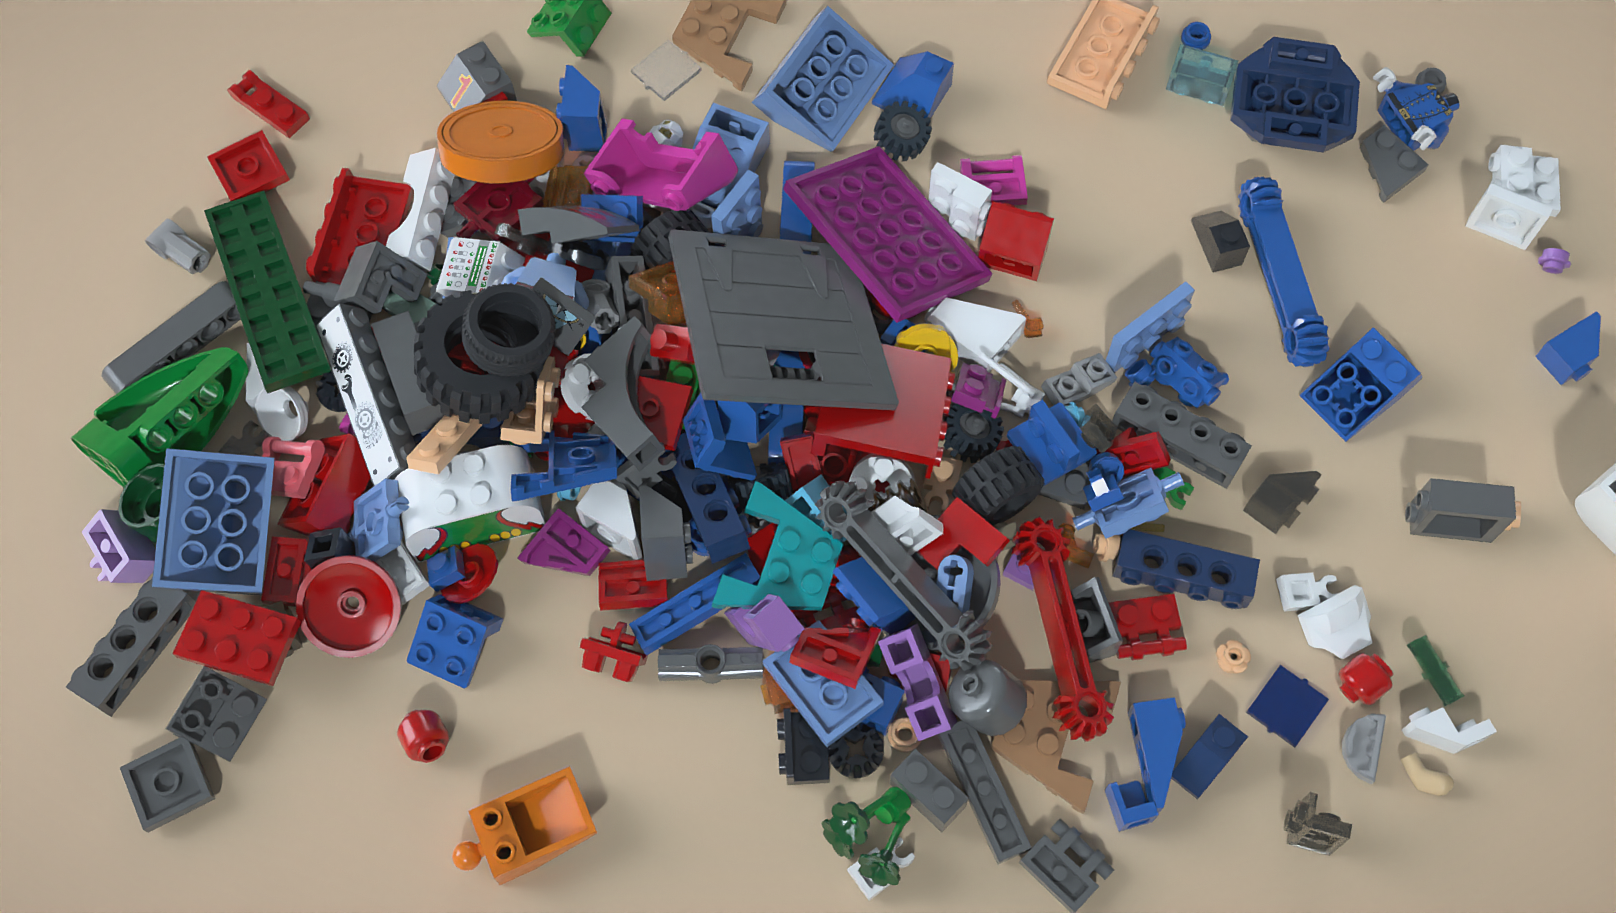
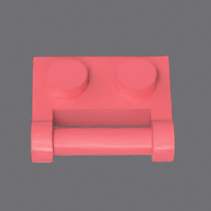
(293, 478)

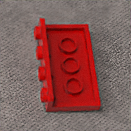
(357, 215)

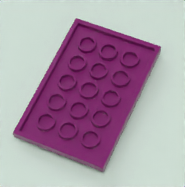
(887, 233)

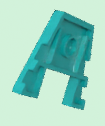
(797, 563)

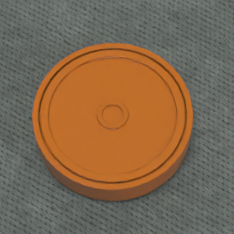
(500, 141)

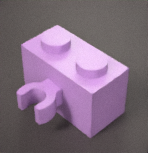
(119, 549)

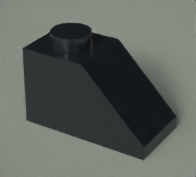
(1221, 240)

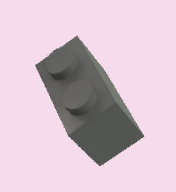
(929, 790)

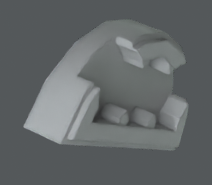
(1362, 746)

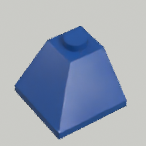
(919, 80)

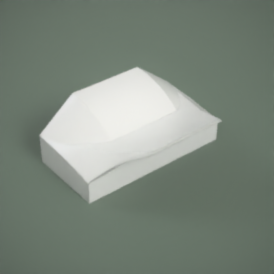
(908, 524)
(1339, 623)

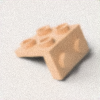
(537, 417)

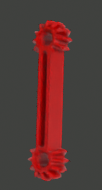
(1062, 630)

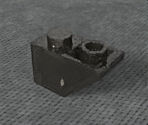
(1279, 496)

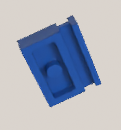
(624, 205)

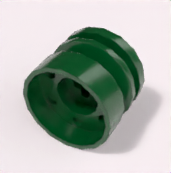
(142, 500)

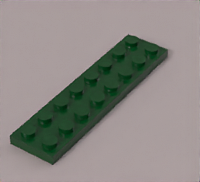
(266, 292)

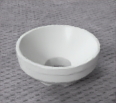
(276, 416)

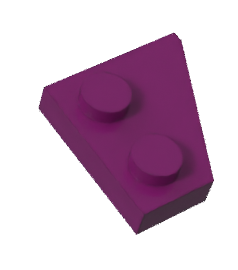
(564, 547)

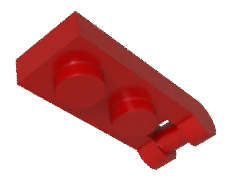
(269, 104)

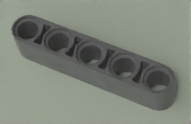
(175, 338)

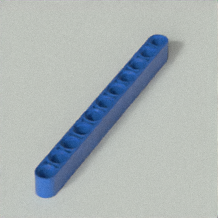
(799, 228)

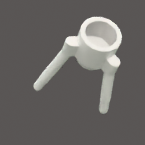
(1025, 395)

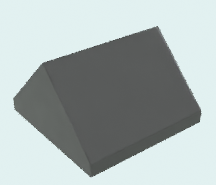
(1096, 620)

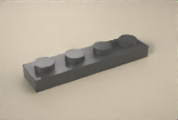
(984, 792)

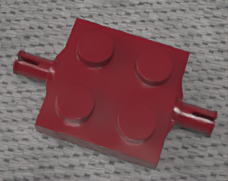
(495, 203)

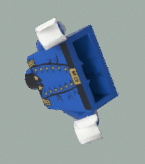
(1415, 111)

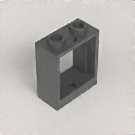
(1461, 510)

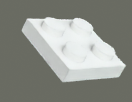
(1508, 216)

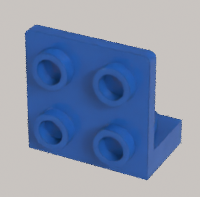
(709, 443)
(451, 639)

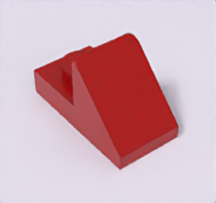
(1139, 452)

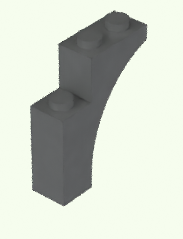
(617, 405)

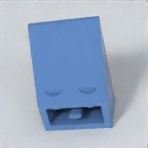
(744, 138)

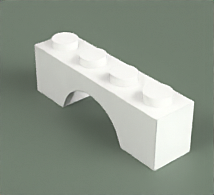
(420, 232)

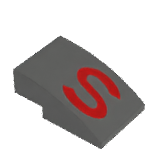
(574, 223)

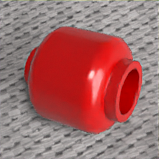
(1365, 679)
(423, 735)

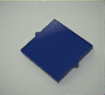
(1287, 706)

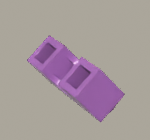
(767, 624)
(926, 698)

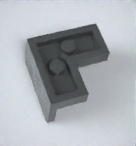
(374, 272)

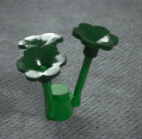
(850, 826)

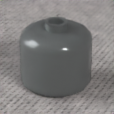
(988, 698)

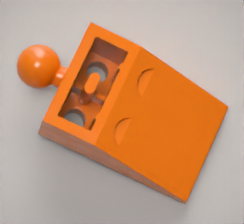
(533, 822)

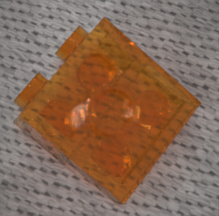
(662, 291)

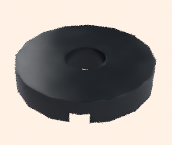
(581, 254)

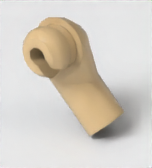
(1426, 780)

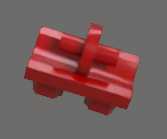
(627, 659)

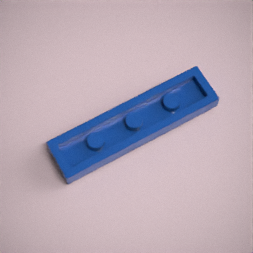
(688, 607)

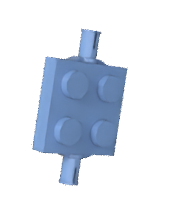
(1142, 503)
(377, 520)

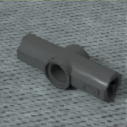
(687, 664)

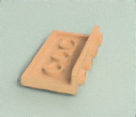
(1103, 51)

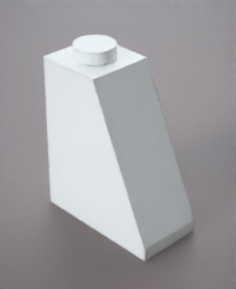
(977, 329)

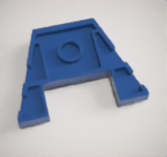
(572, 464)

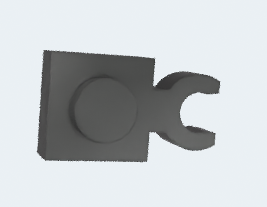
(649, 475)

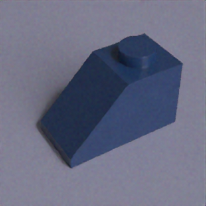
(1208, 756)

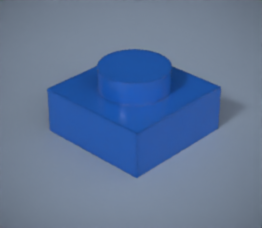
(445, 568)

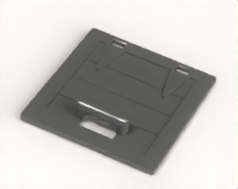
(777, 298)

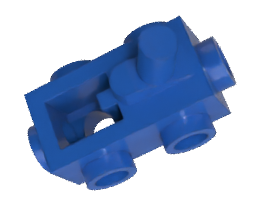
(1187, 373)

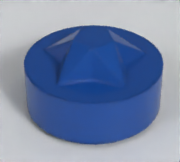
(1108, 464)

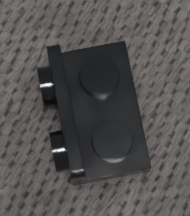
(805, 753)

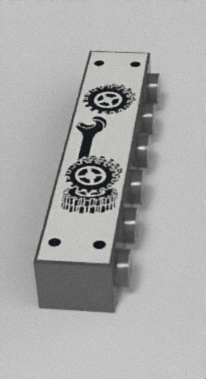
(366, 391)

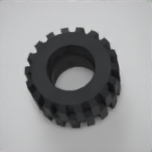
(654, 241)
(1000, 485)

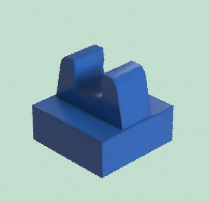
(1101, 490)

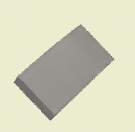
(1080, 382)

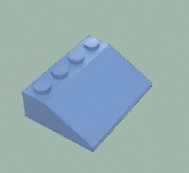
(823, 81)
(213, 522)

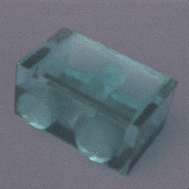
(1202, 75)

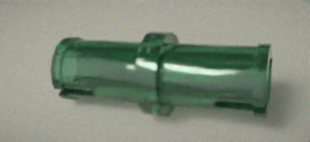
(1435, 670)

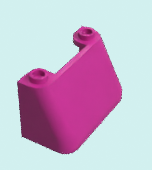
(660, 172)

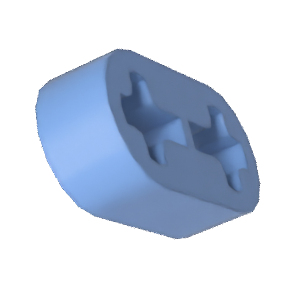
(963, 582)

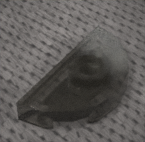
(526, 243)

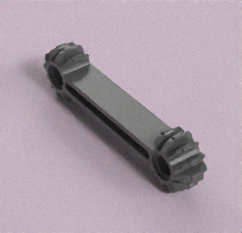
(903, 575)

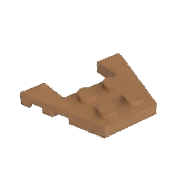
(712, 27)
(1038, 744)

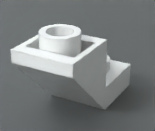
(1438, 730)

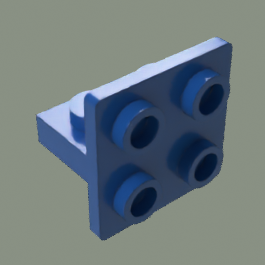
(1051, 441)

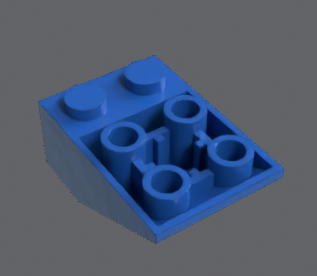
(1361, 385)

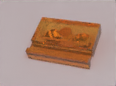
(566, 186)

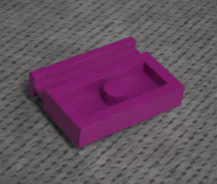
(978, 389)

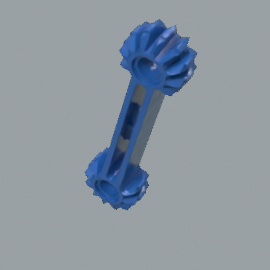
(1303, 330)

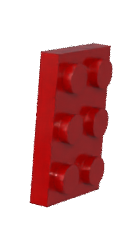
(237, 637)

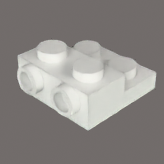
(1527, 175)
(961, 199)

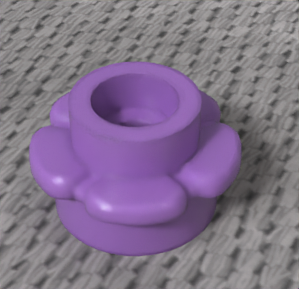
(1554, 260)

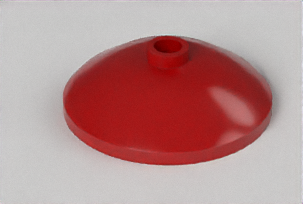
(330, 619)

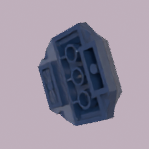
(1296, 96)

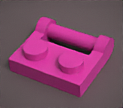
(1005, 186)

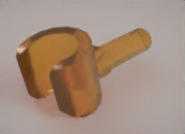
(1032, 326)

